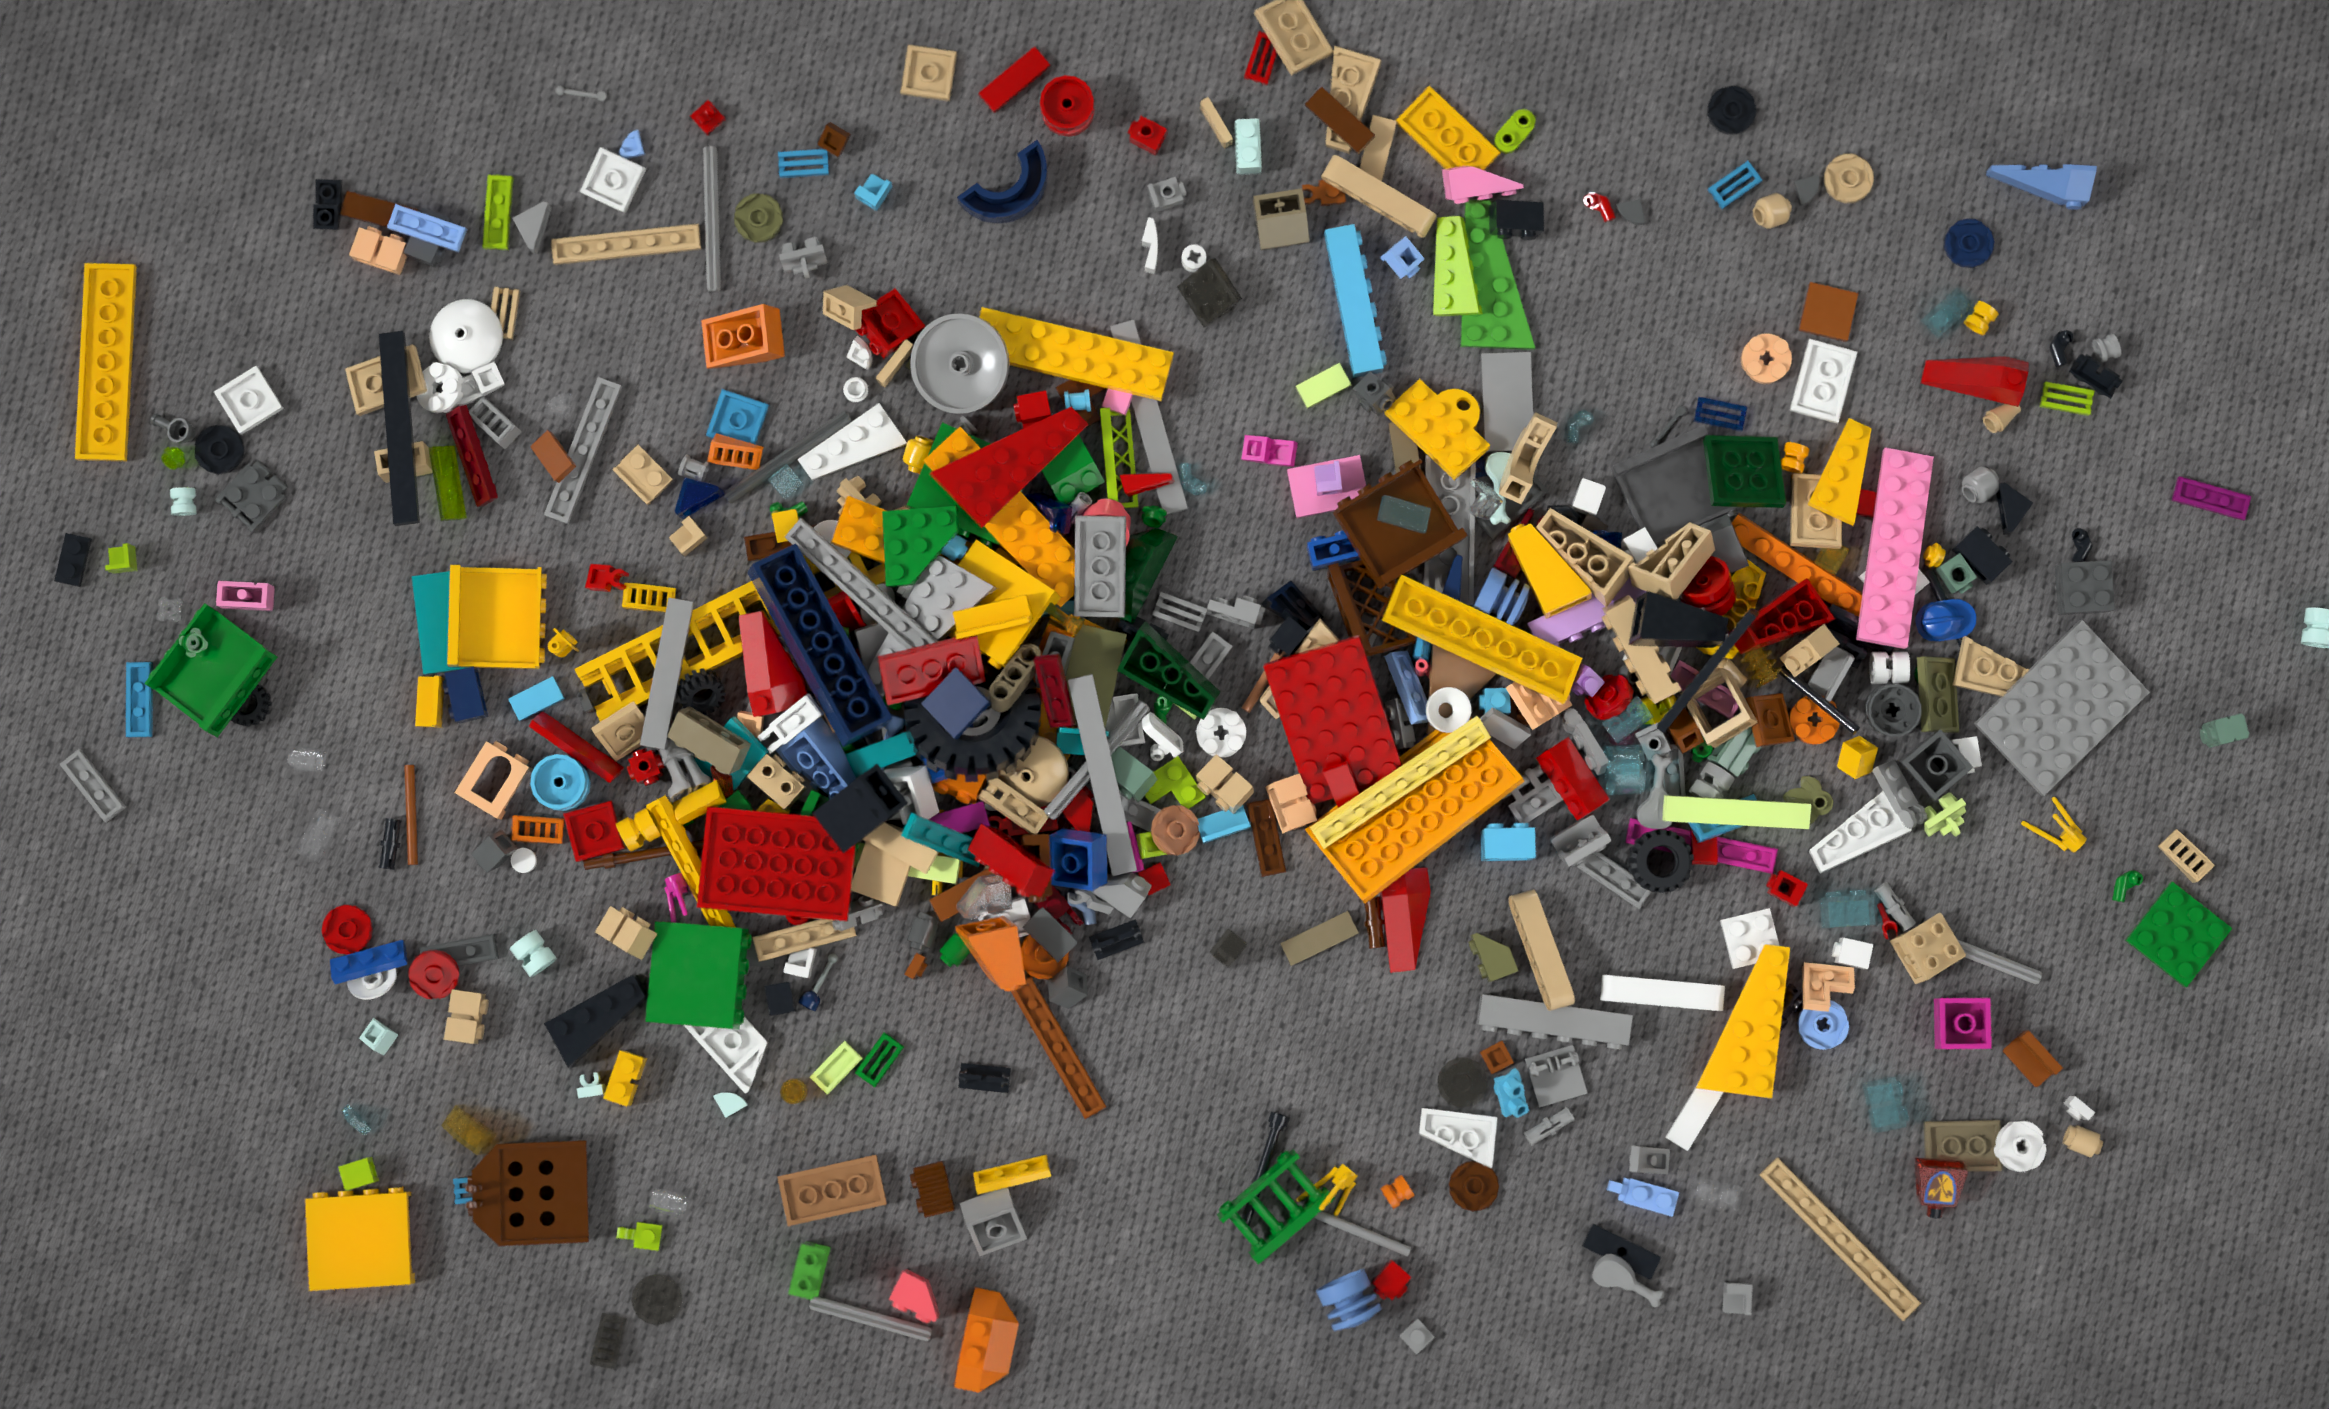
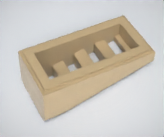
(2193, 876)

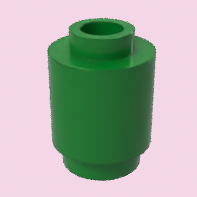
(954, 951)

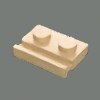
(643, 475)

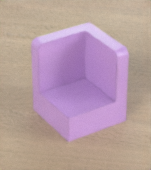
(1328, 479)

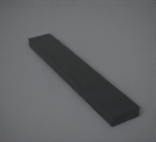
(1708, 669)

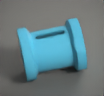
(1078, 401)

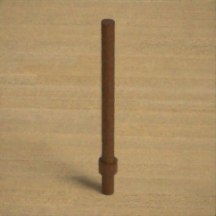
(610, 860)

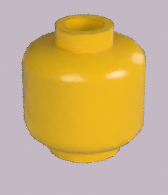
(916, 452)

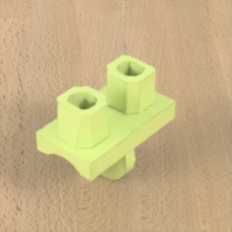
(1946, 820)

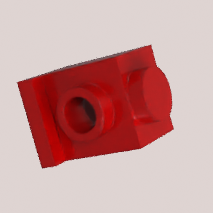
(1795, 888)

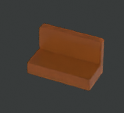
(2031, 1058)

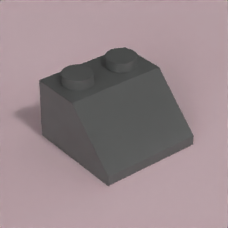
(1936, 764)

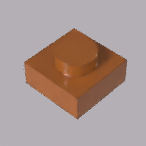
(916, 967)

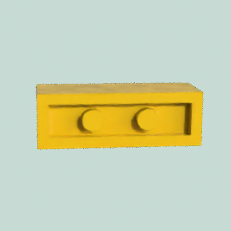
(992, 616)

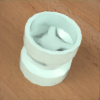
(183, 501)

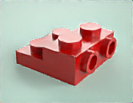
(889, 324)

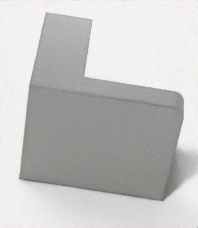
(1737, 1298)

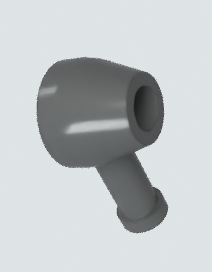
(175, 428)

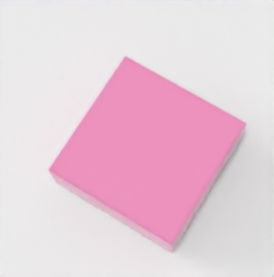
(1117, 401)

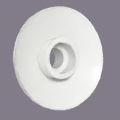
(372, 985)

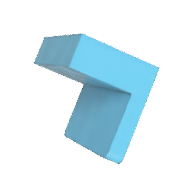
(1222, 824)

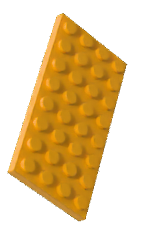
(1422, 819)

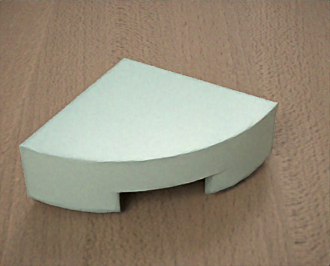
(729, 1103)

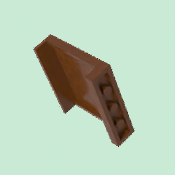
(1390, 549)

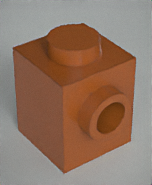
(1685, 732)

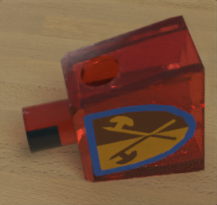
(1939, 1183)

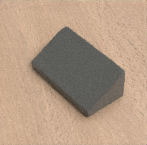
(1050, 934)

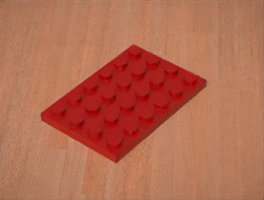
(1333, 715)
(773, 866)

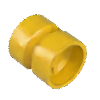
(638, 829)

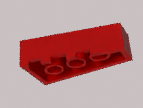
(1785, 617)

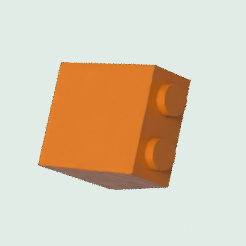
(996, 950)

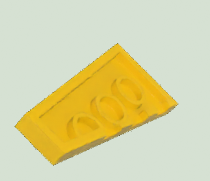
(1843, 475)

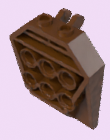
(493, 1182)

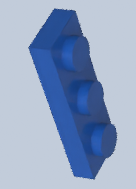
(368, 962)

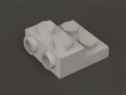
(1244, 613)

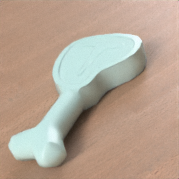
(1494, 467)

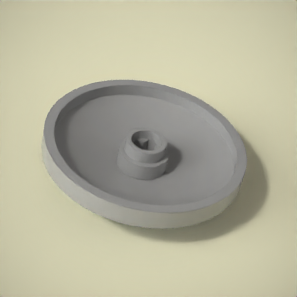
(959, 363)

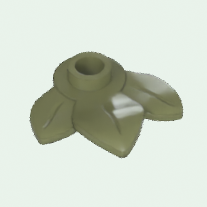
(1809, 793)

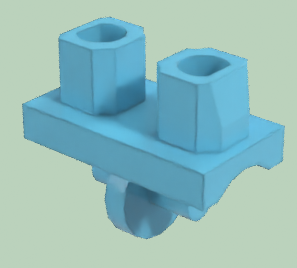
(1511, 1094)

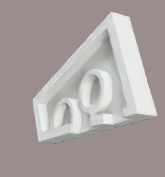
(1461, 1132)

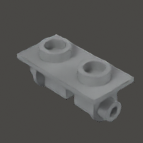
(1396, 715)
(867, 910)

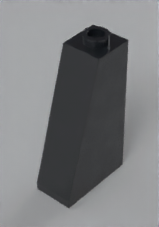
(1675, 624)

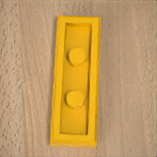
(1012, 1174)

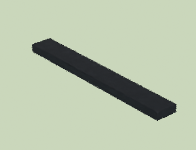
(399, 428)

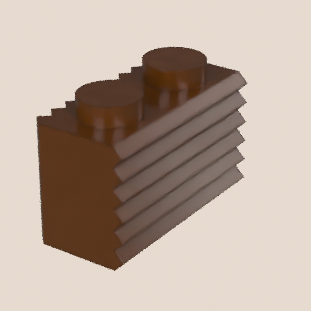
(932, 1189)

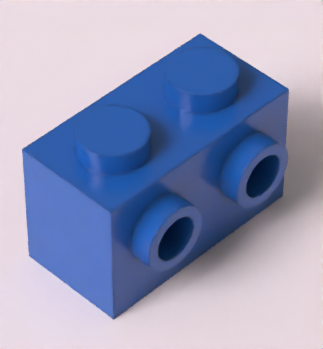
(1331, 550)

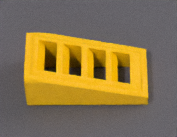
(627, 595)

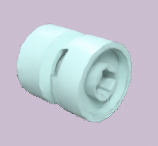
(2317, 628)
(533, 953)

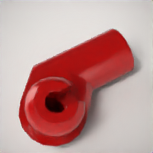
(1599, 203)

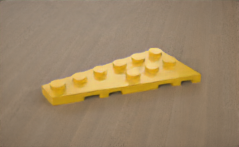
(1750, 1041)

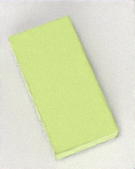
(1323, 385)
(836, 1067)

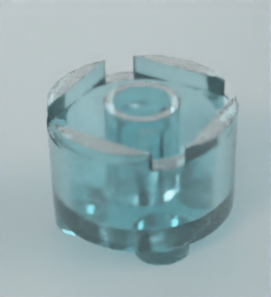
(1624, 769)

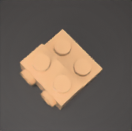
(1535, 706)

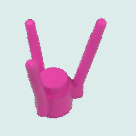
(676, 888)

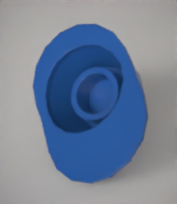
(1945, 620)

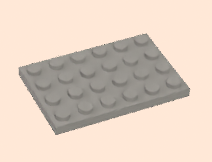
(2061, 708)

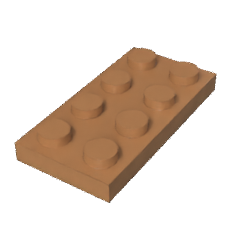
(832, 1190)

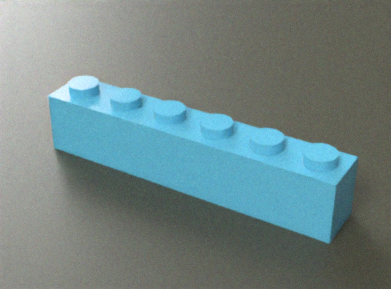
(1354, 300)

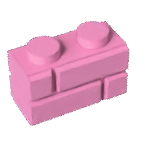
(245, 596)

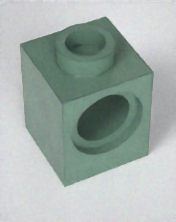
(1960, 564)

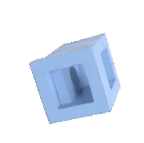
(1403, 258)

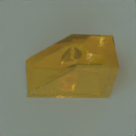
(468, 1130)

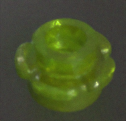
(173, 458)

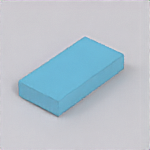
(536, 698)

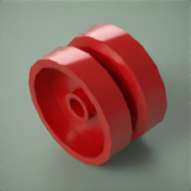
(1067, 91)
(1711, 588)

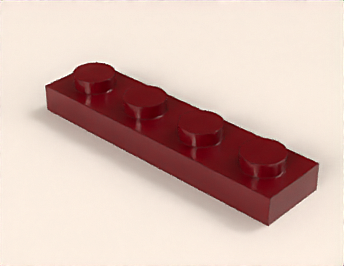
(471, 456)

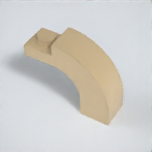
(1521, 465)

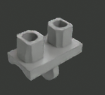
(803, 259)

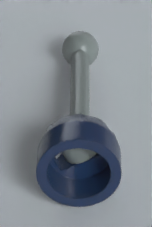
(810, 998)

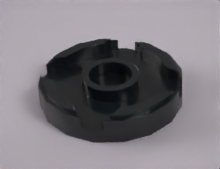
(1731, 110)
(223, 455)

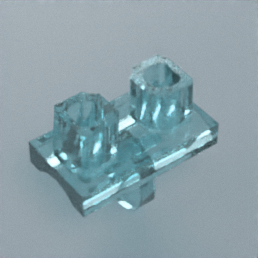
(1628, 721)

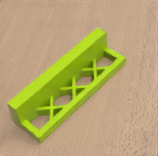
(1109, 453)

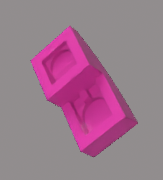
(1269, 451)

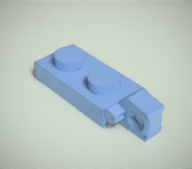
(1645, 1195)

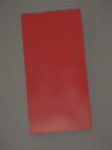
(921, 669)

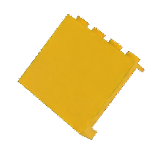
(1010, 582)
(496, 617)
(358, 1239)

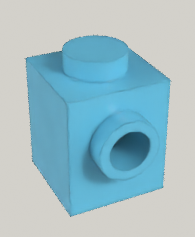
(1496, 698)

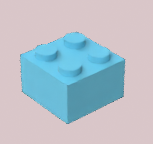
(1508, 843)

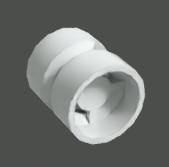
(1898, 667)

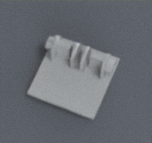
(1556, 1076)

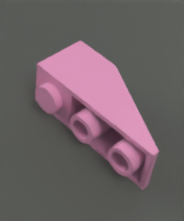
(1470, 182)

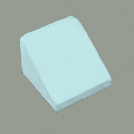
(378, 1036)

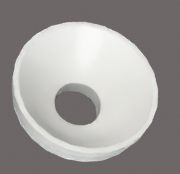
(1460, 709)

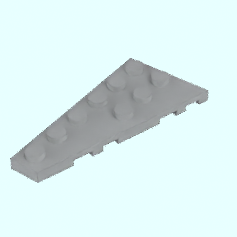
(935, 596)

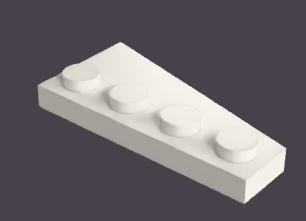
(858, 441)
(1860, 833)

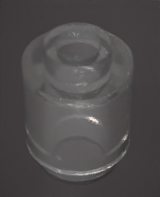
(307, 759)
(668, 1202)

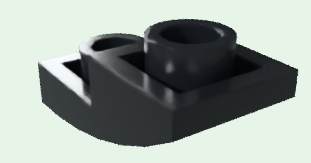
(327, 204)

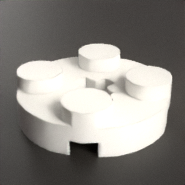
(451, 387)
(1232, 741)
(2033, 1143)

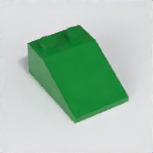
(1072, 472)

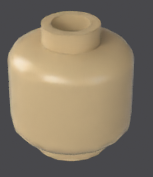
(1772, 211)

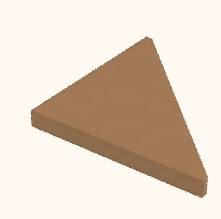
(1454, 671)

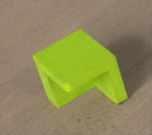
(122, 559)
(358, 1173)

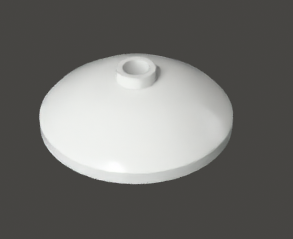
(481, 335)

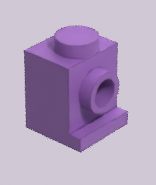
(1586, 681)

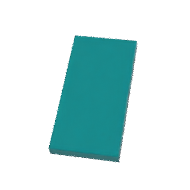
(432, 616)

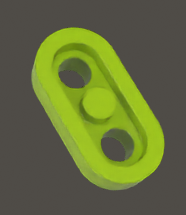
(1515, 131)

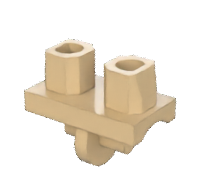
(853, 488)

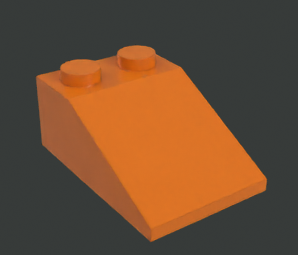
(743, 337)

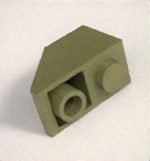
(1494, 957)

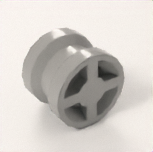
(2106, 348)

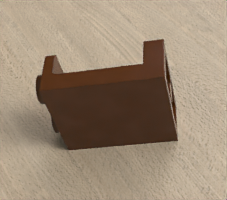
(1042, 851)

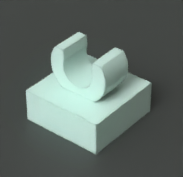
(591, 1089)

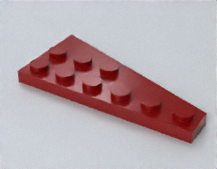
(998, 472)

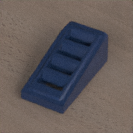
(1453, 583)

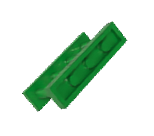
(1280, 1230)

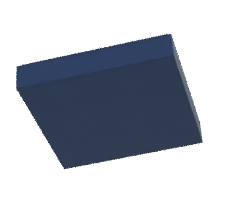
(956, 703)

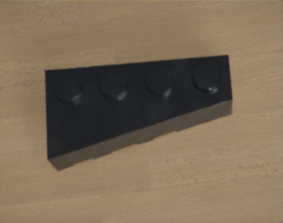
(589, 1022)

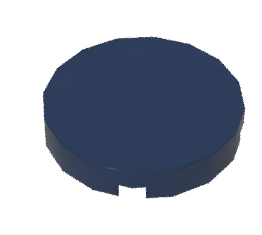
(1969, 250)

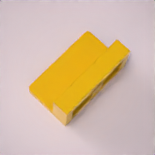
(429, 702)

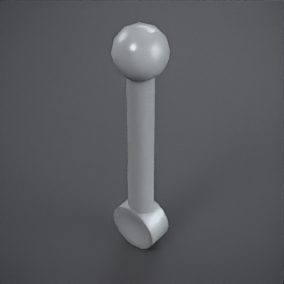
(601, 96)

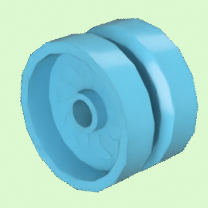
(575, 785)

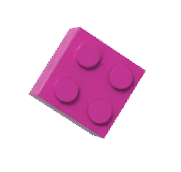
(1962, 1023)

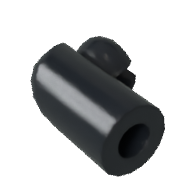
(2058, 346)
(1566, 511)

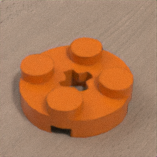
(1803, 728)

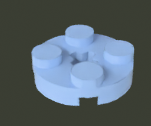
(1828, 1037)

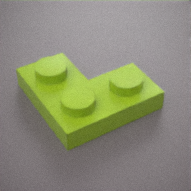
(1177, 779)

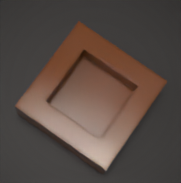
(1496, 1057)

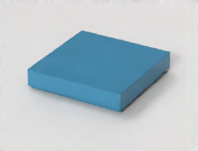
(737, 417)

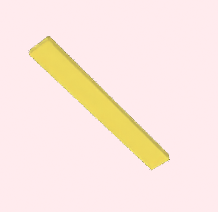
(1400, 782)

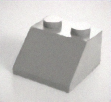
(993, 1221)

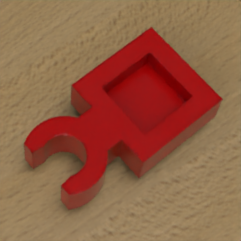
(604, 577)

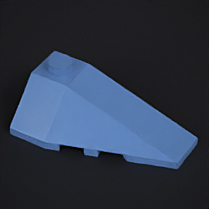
(2063, 186)

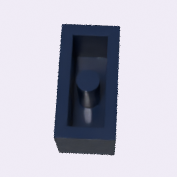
(465, 695)

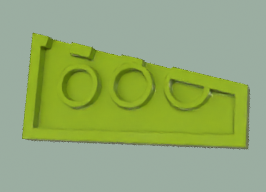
(1454, 279)

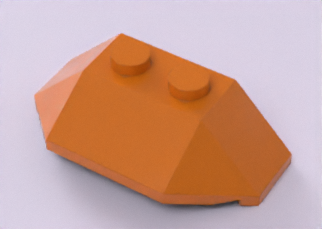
(986, 1342)

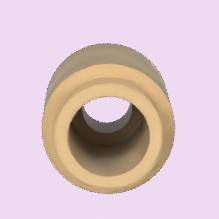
(2082, 1140)

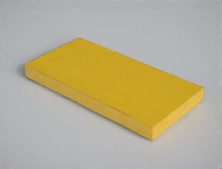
(1446, 133)

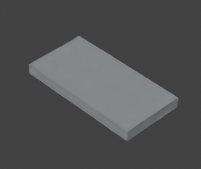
(1506, 398)
(1100, 566)

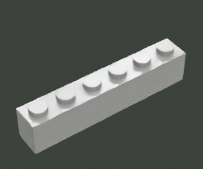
(1564, 1022)

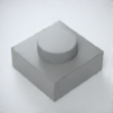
(1416, 1336)

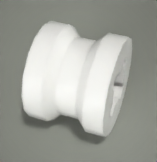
(1194, 262)

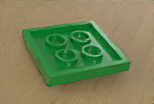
(2178, 934)

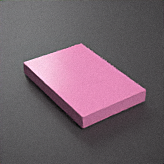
(1304, 488)

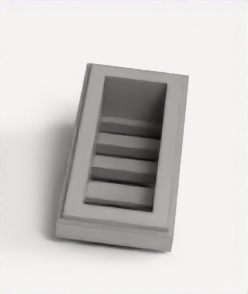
(505, 433)

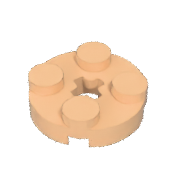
(1775, 369)

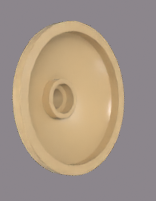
(1047, 771)

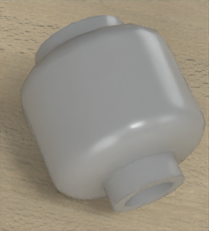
(1980, 485)

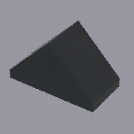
(2011, 507)

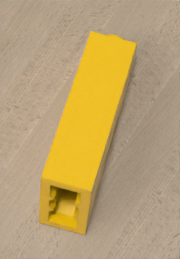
(1547, 573)

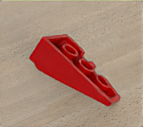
(1985, 377)
(769, 672)

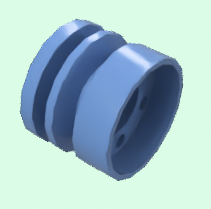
(1500, 599)
(1348, 1300)

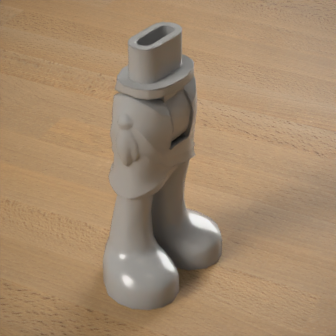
(680, 785)

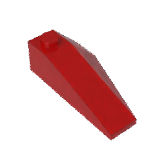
(1404, 917)

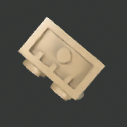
(1928, 948)

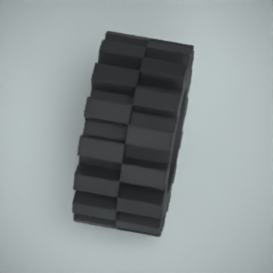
(697, 682)
(260, 710)

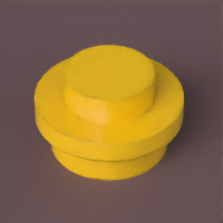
(1934, 555)

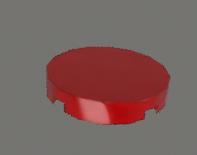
(1610, 698)
(355, 932)
(433, 974)

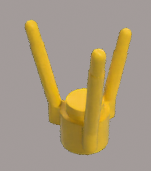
(2071, 836)
(1342, 1179)

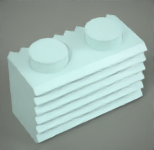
(1248, 146)

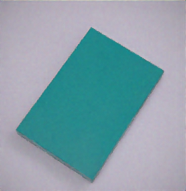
(753, 757)

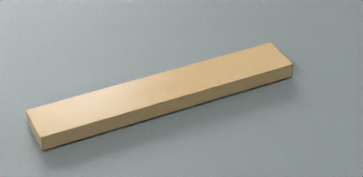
(626, 244)

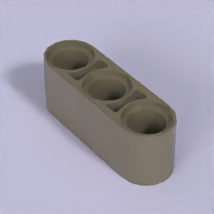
(1013, 688)

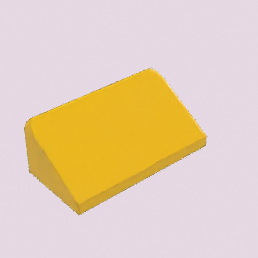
(696, 803)

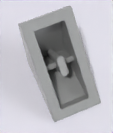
(533, 224)

